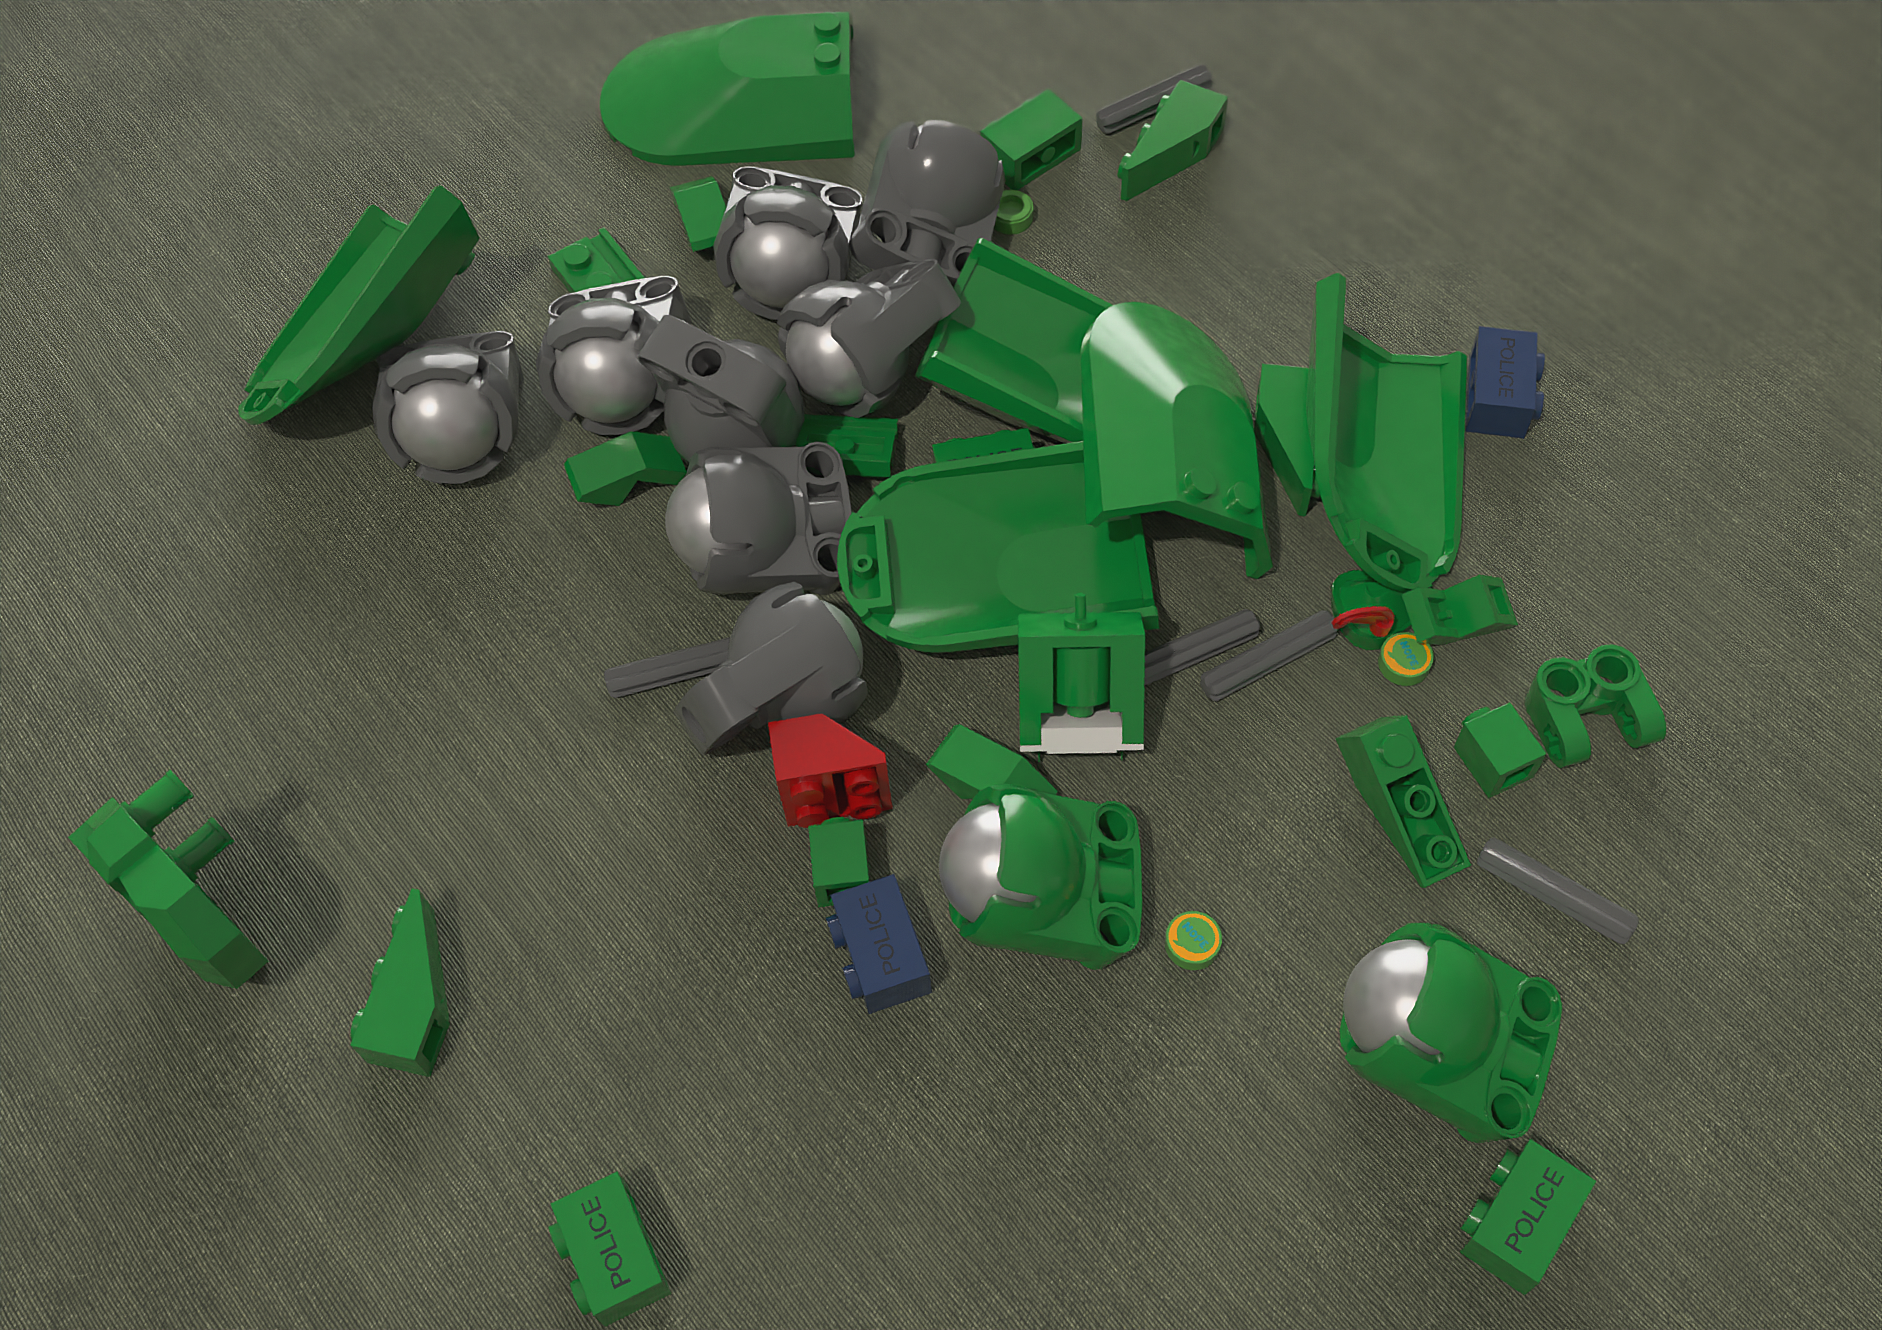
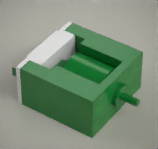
(1080, 666)

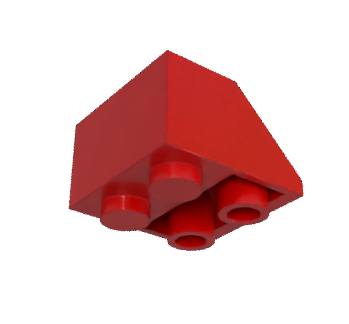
(826, 771)

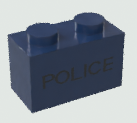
(1503, 382)
(880, 944)

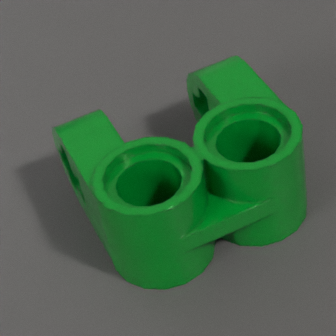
(1627, 699)

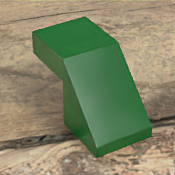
(700, 211)
(612, 468)
(1460, 611)
(973, 762)

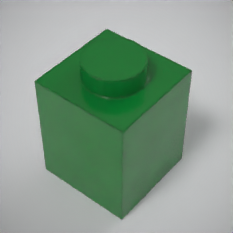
(1498, 749)
(838, 857)

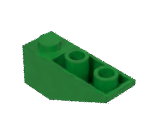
(1178, 137)
(1284, 431)
(1404, 796)
(408, 1001)

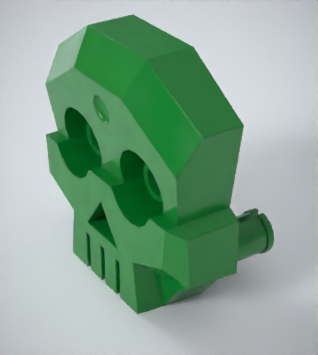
(163, 881)

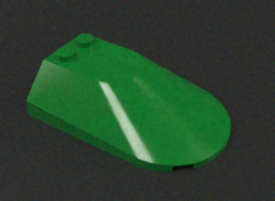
(737, 92)
(363, 302)
(1014, 343)
(1169, 427)
(1386, 447)
(974, 541)

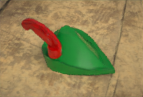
(1367, 610)

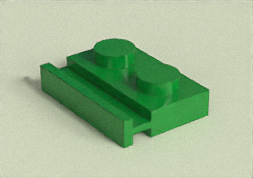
(593, 263)
(863, 442)

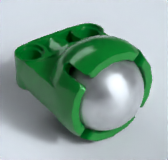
(1042, 876)
(1451, 1031)

